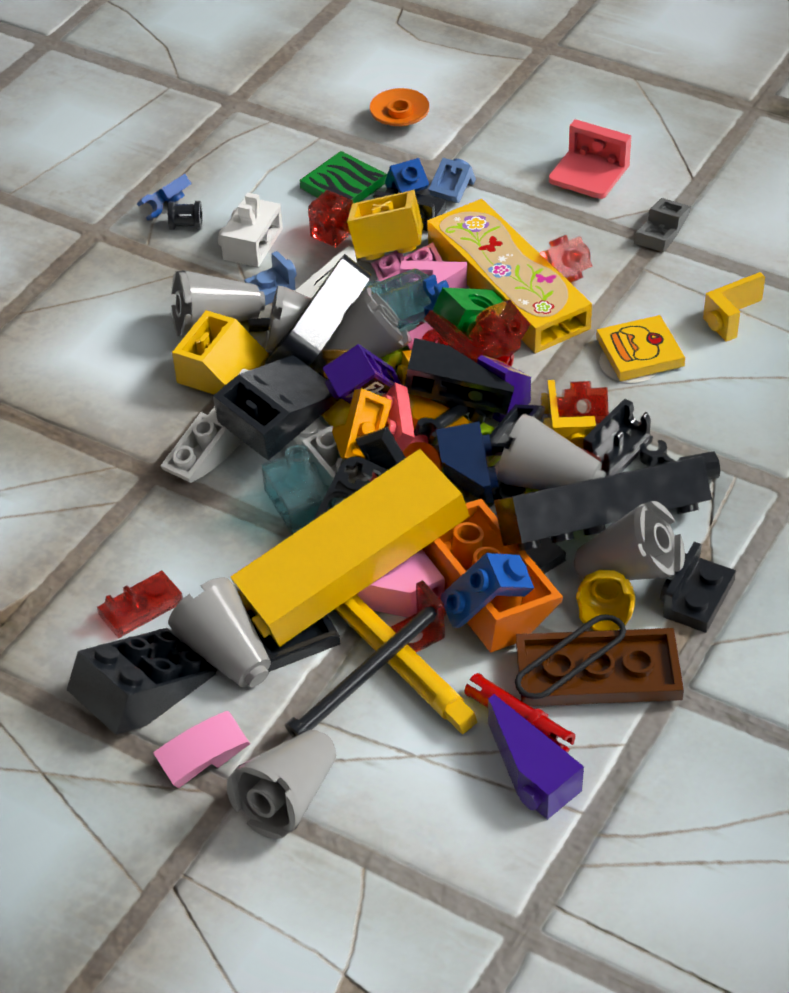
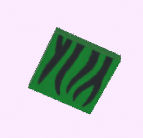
(344, 177)

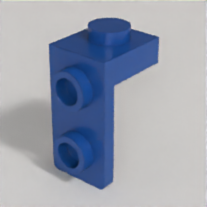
(483, 581)

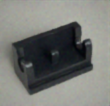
(619, 438)

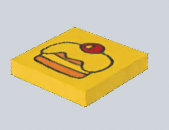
(640, 348)

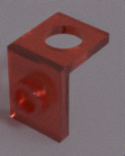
(434, 631)

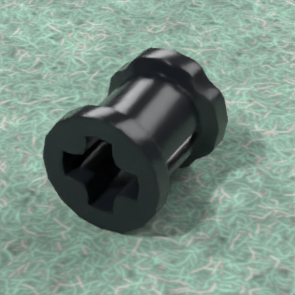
(175, 210)

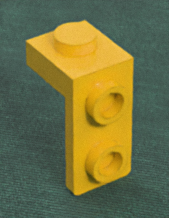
(724, 303)
(571, 428)

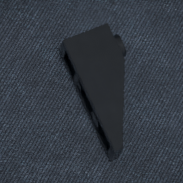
(451, 377)

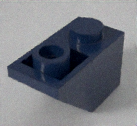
(464, 459)

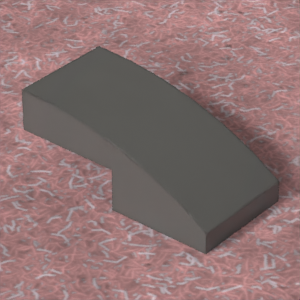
(663, 224)

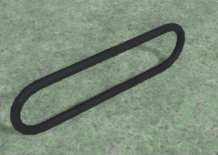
(571, 674)

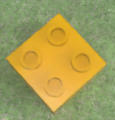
(385, 225)

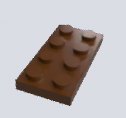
(635, 670)

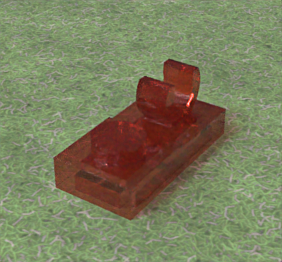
(450, 335)
(139, 604)

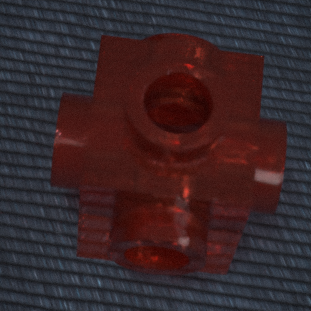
(329, 218)
(568, 257)
(500, 329)
(594, 398)

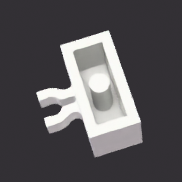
(251, 231)

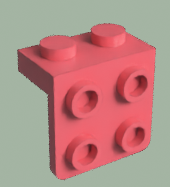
(594, 160)

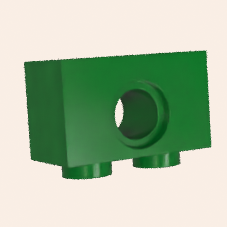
(464, 305)

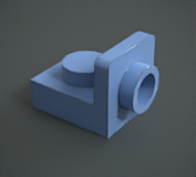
(452, 179)
(281, 274)

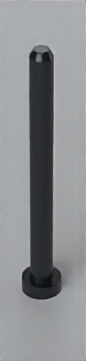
(362, 673)

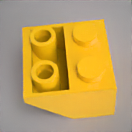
(215, 353)

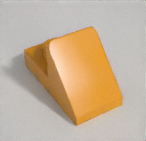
(366, 414)

